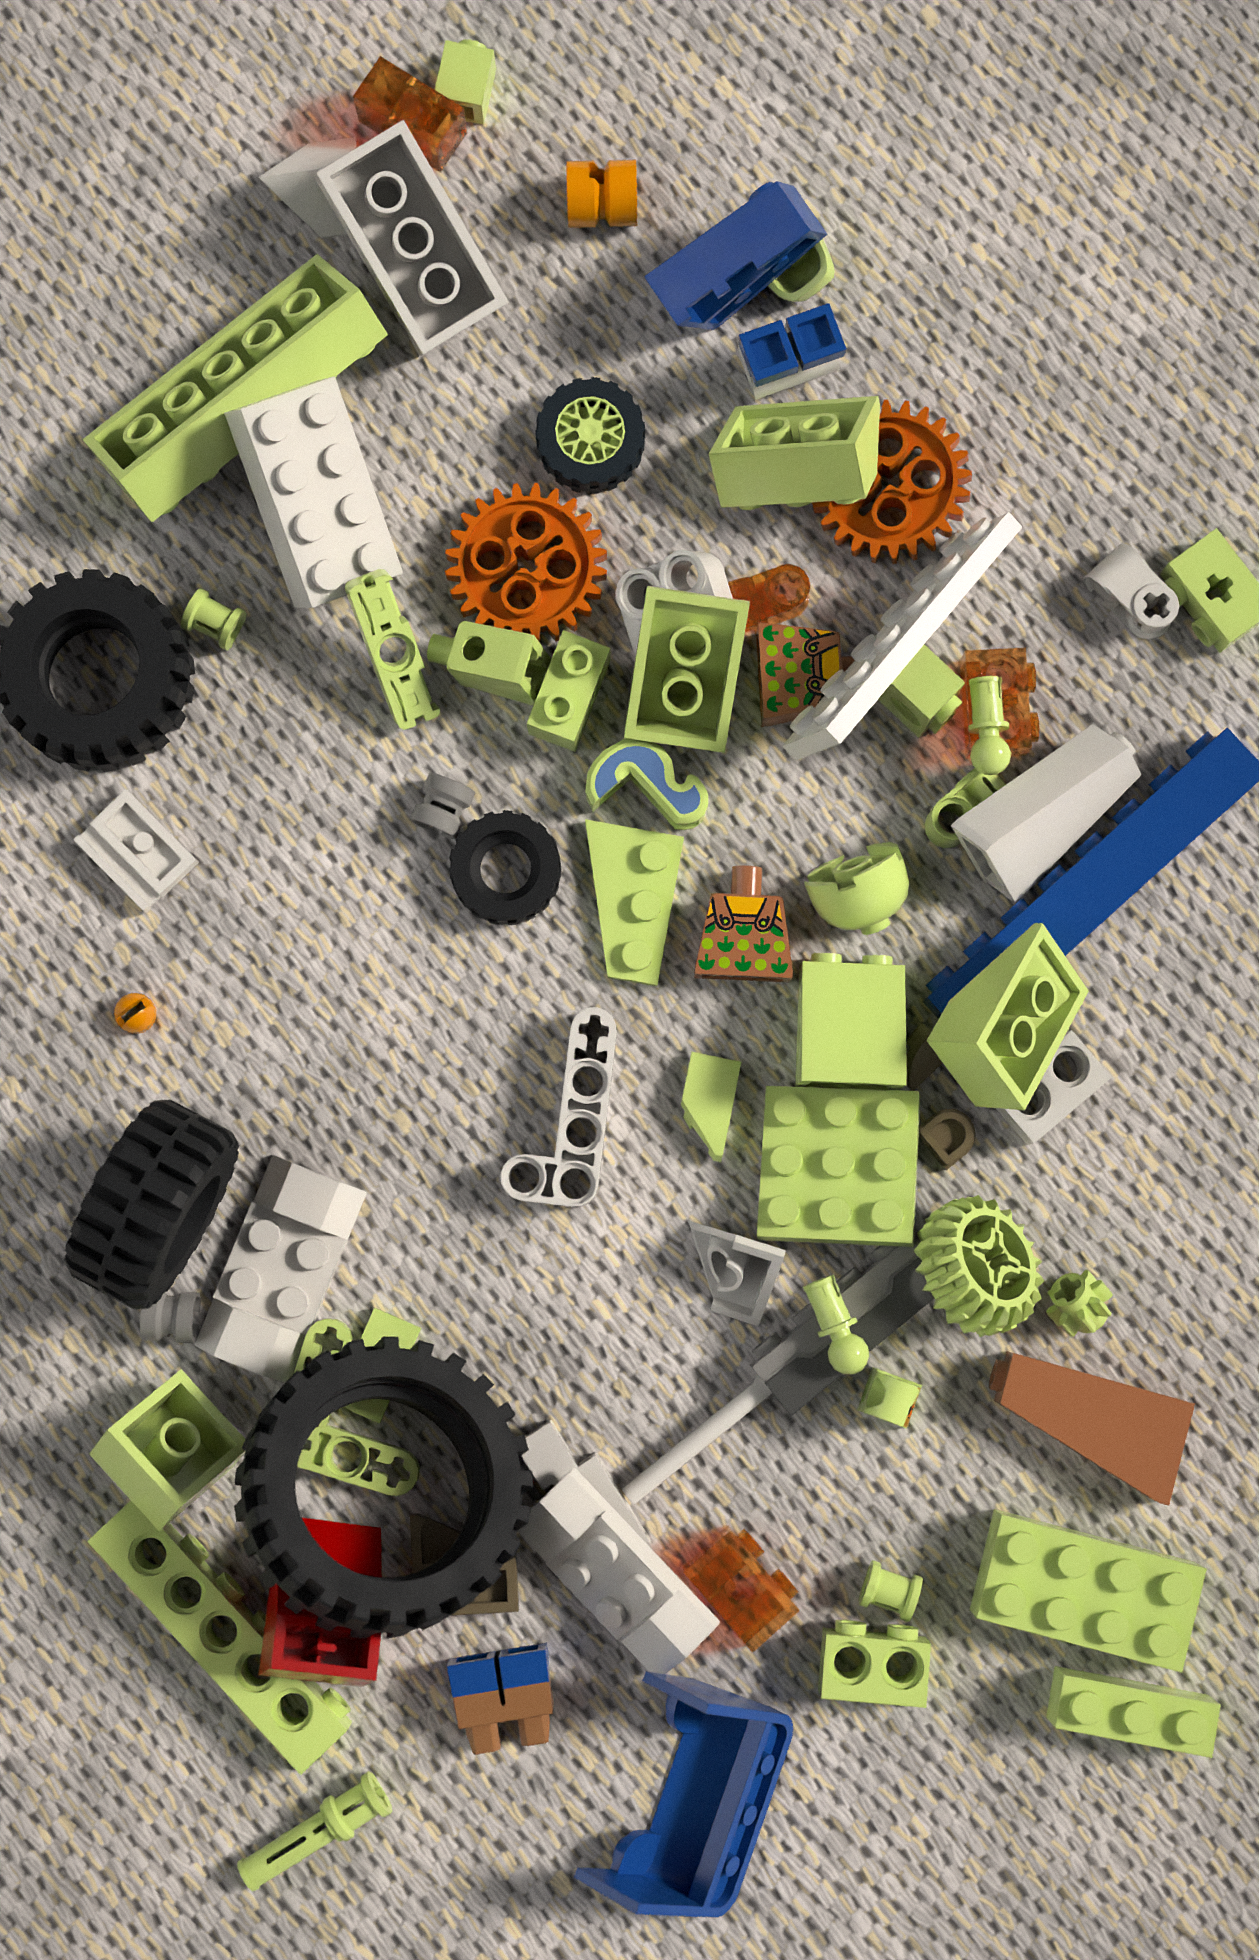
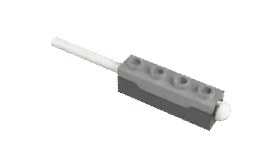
(799, 1364)

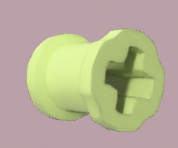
(213, 619)
(890, 1591)

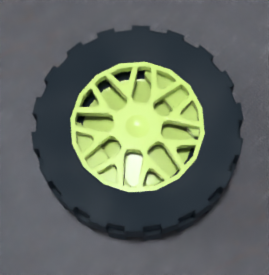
(590, 435)

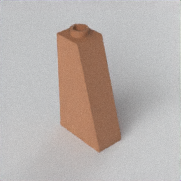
(1110, 1423)

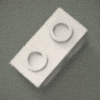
(1056, 1096)

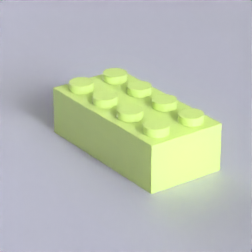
(1087, 1590)

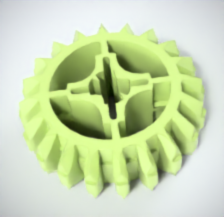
(979, 1266)

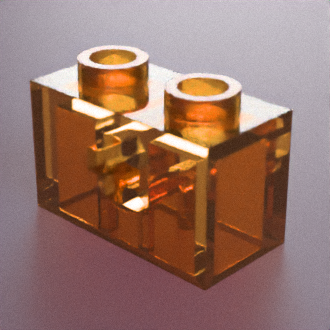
(750, 1617)

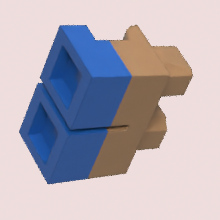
(480, 1701)

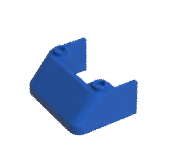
(708, 1808)

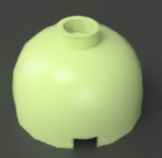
(860, 890)

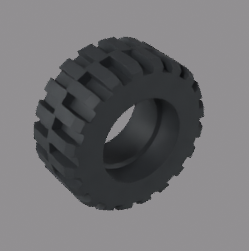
(53, 619)
(151, 1203)

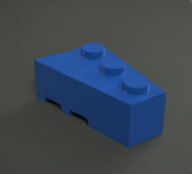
(736, 257)

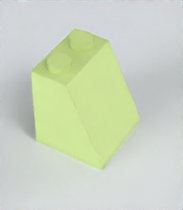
(851, 1023)

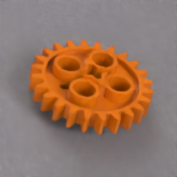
(924, 508)
(497, 531)

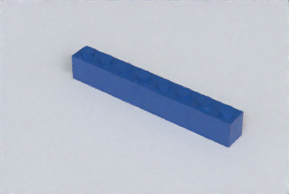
(1122, 861)

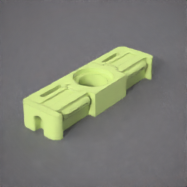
(379, 620)

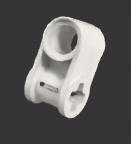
(1130, 588)

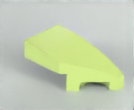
(710, 1099)

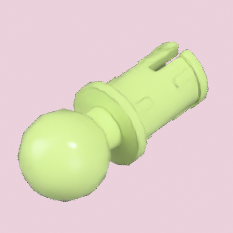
(990, 752)
(847, 1351)

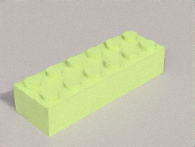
(177, 426)

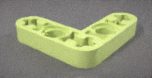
(326, 1437)

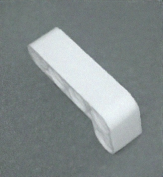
(573, 1108)

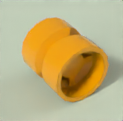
(601, 193)

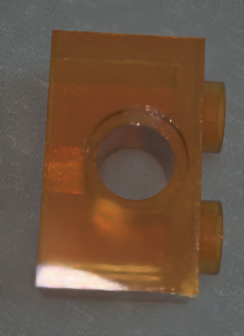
(395, 95)

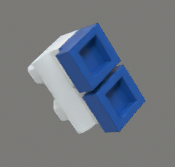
(791, 355)

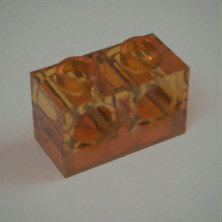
(1014, 699)

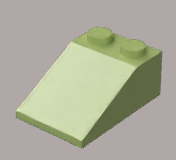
(686, 669)
(1009, 1022)

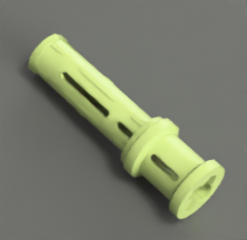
(340, 1824)

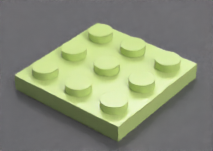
(839, 1166)

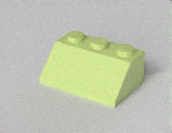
(797, 453)

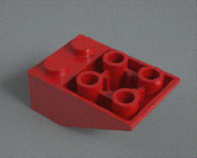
(309, 1653)

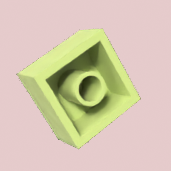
(169, 1449)

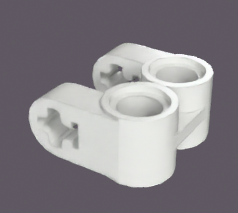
(670, 575)

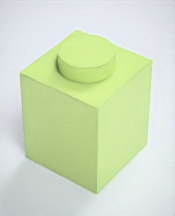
(467, 77)

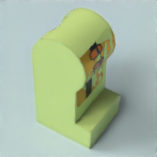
(889, 1397)

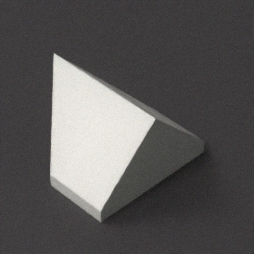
(296, 184)
(737, 1272)

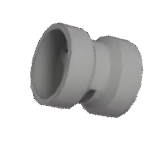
(442, 805)
(171, 1316)

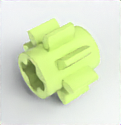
(1079, 1303)

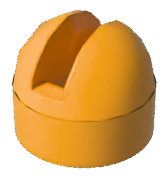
(140, 1020)

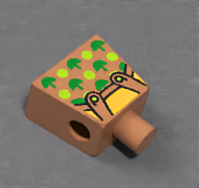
(794, 668)
(745, 933)

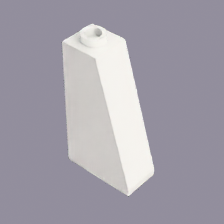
(1046, 810)

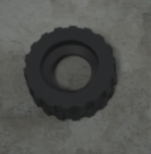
(497, 830)

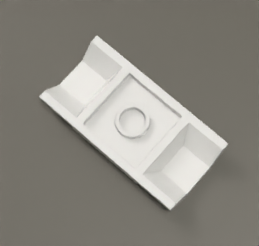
(280, 1269)
(617, 1574)

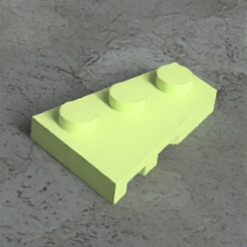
(634, 896)

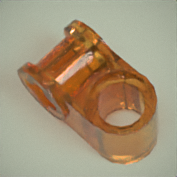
(763, 595)

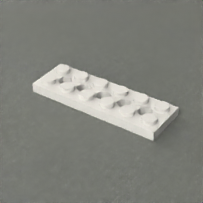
(904, 632)

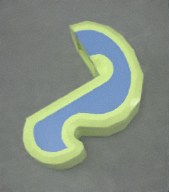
(653, 774)

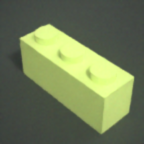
(1133, 1711)

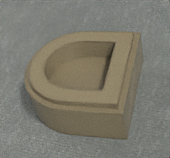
(948, 1136)

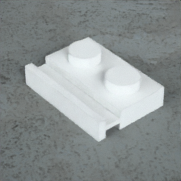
(136, 851)

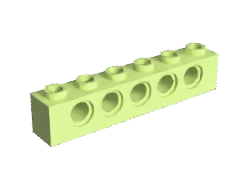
(297, 1739)

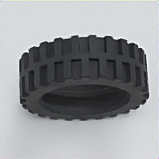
(447, 1399)

